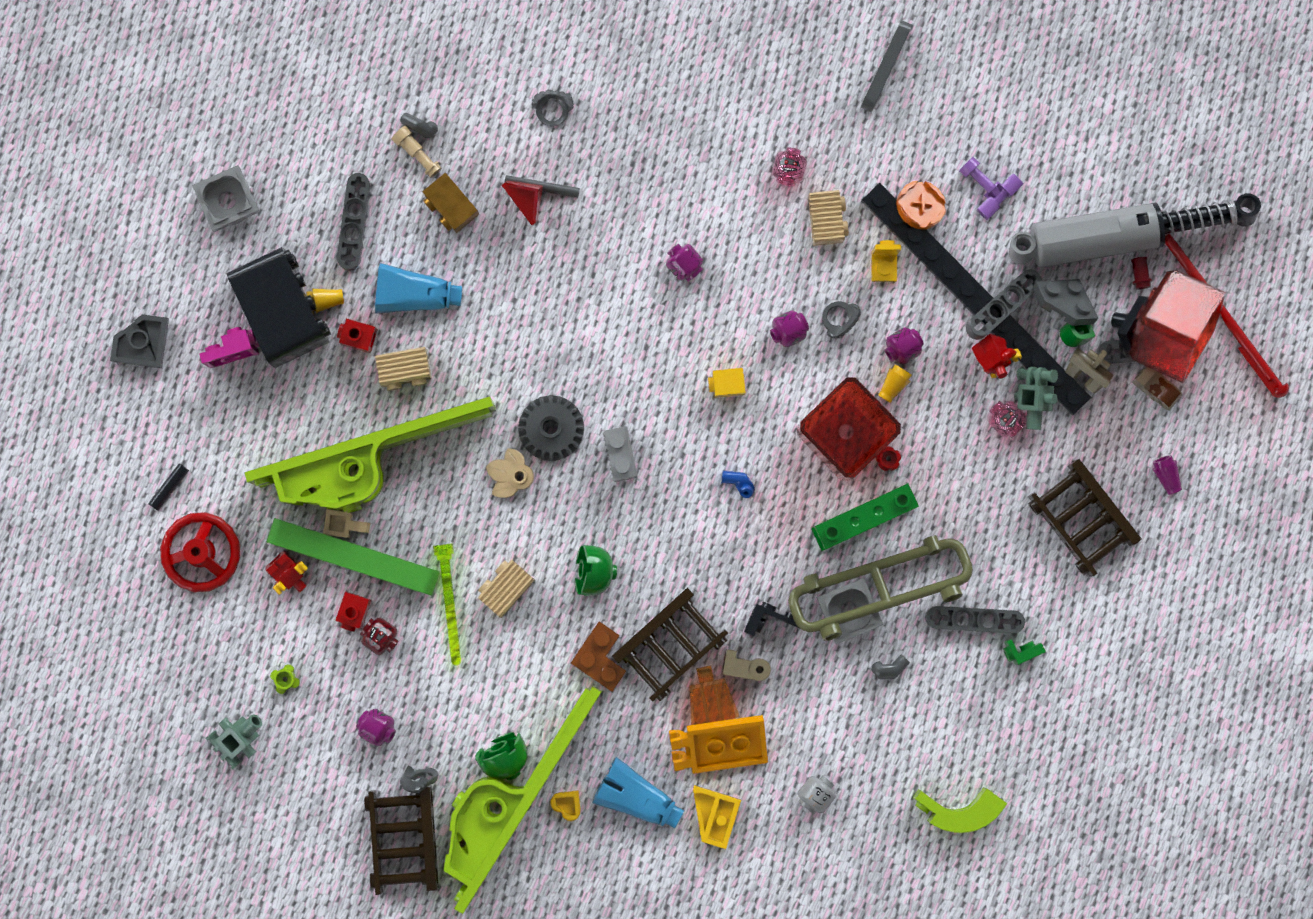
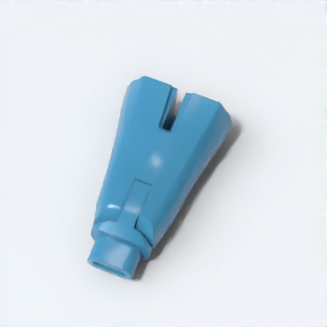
(409, 291)
(635, 796)

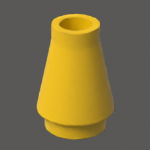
(326, 298)
(894, 383)

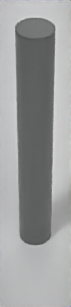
(548, 187)

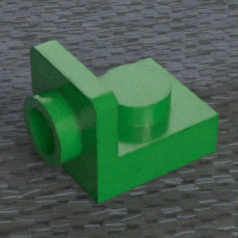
(1028, 651)

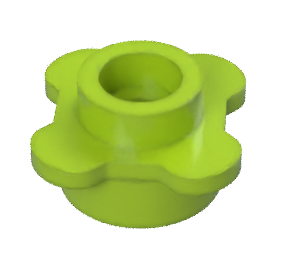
(277, 676)

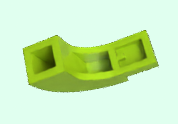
(974, 816)

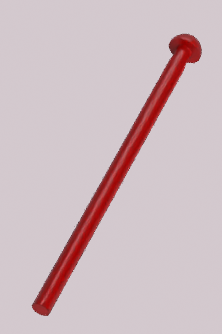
(1247, 348)

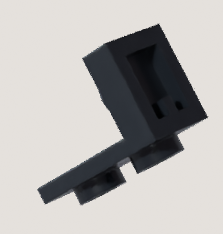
(756, 621)

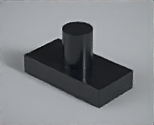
(1127, 322)

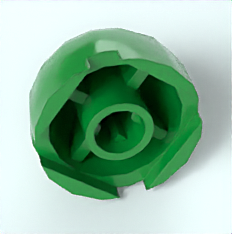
(594, 570)
(504, 758)

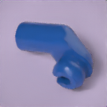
(741, 481)

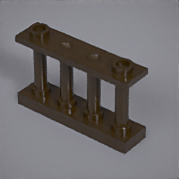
(1093, 494)
(647, 637)
(425, 851)

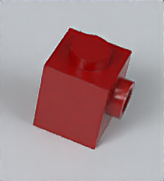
(357, 335)
(353, 611)

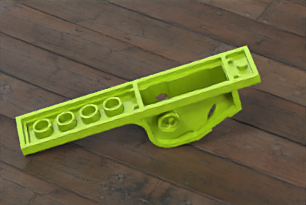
(330, 466)
(490, 832)

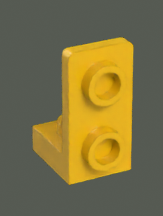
(884, 261)

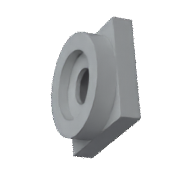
(210, 190)
(856, 593)

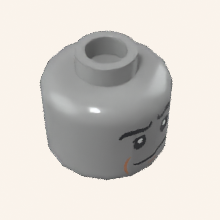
(816, 794)

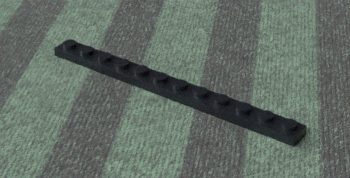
(972, 294)

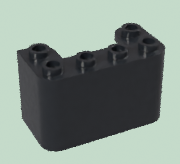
(278, 307)

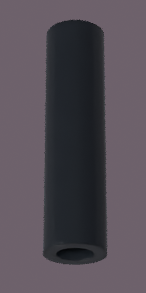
(168, 487)

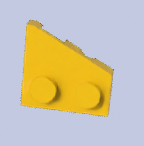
(715, 815)

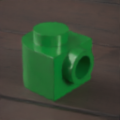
(1076, 335)

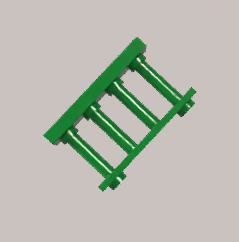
(864, 517)

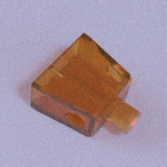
(710, 699)

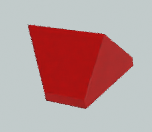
(526, 197)

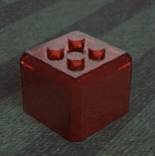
(1176, 324)
(871, 426)

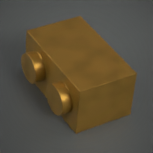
(450, 203)

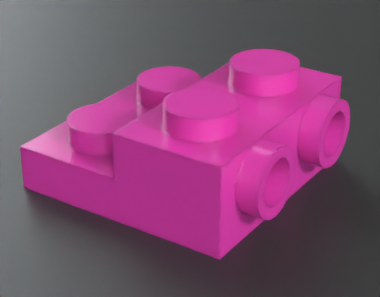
(236, 346)

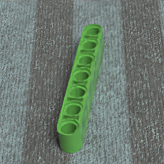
(353, 556)

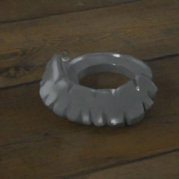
(565, 101)
(837, 331)
(418, 784)

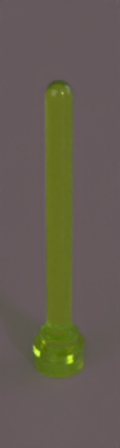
(444, 554)

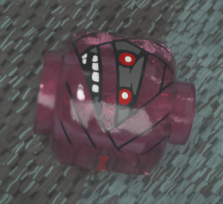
(789, 167)
(1007, 418)

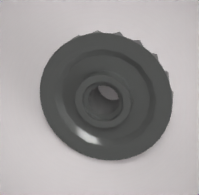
(555, 445)

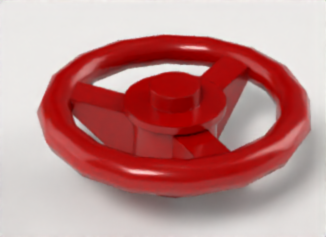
(200, 552)

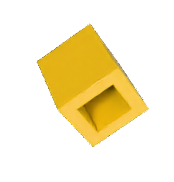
(727, 382)

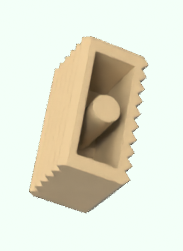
(827, 218)
(403, 367)
(505, 588)

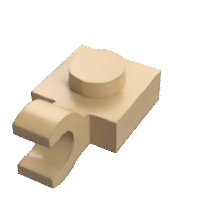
(341, 524)

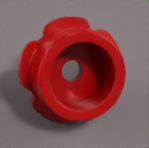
(888, 465)

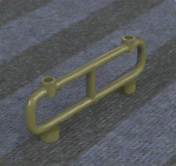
(829, 626)

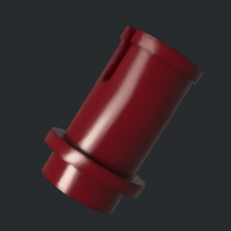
(1141, 273)

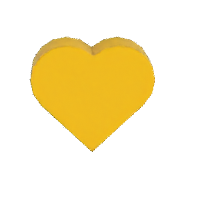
(567, 803)

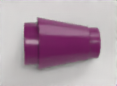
(1167, 473)

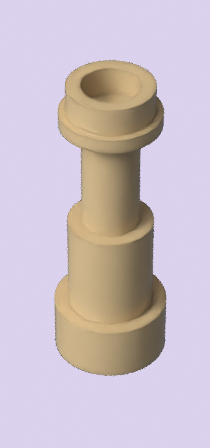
(404, 138)

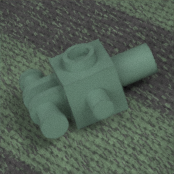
(1035, 394)
(236, 738)

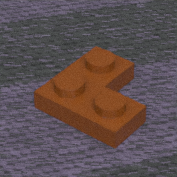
(593, 660)

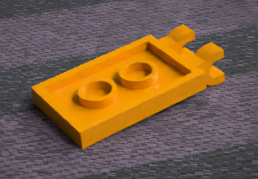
(720, 745)

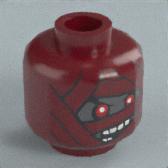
(379, 636)

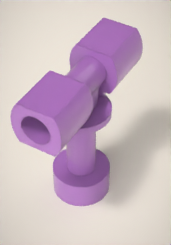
(995, 193)

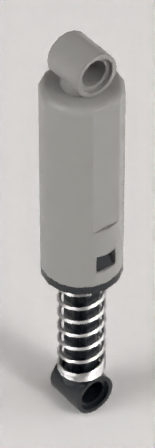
(1122, 230)

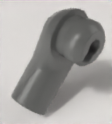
(425, 129)
(889, 671)

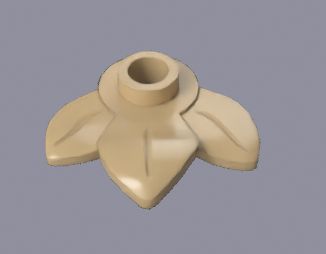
(506, 474)

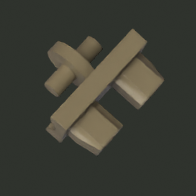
(1093, 365)

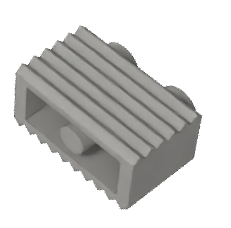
(620, 454)

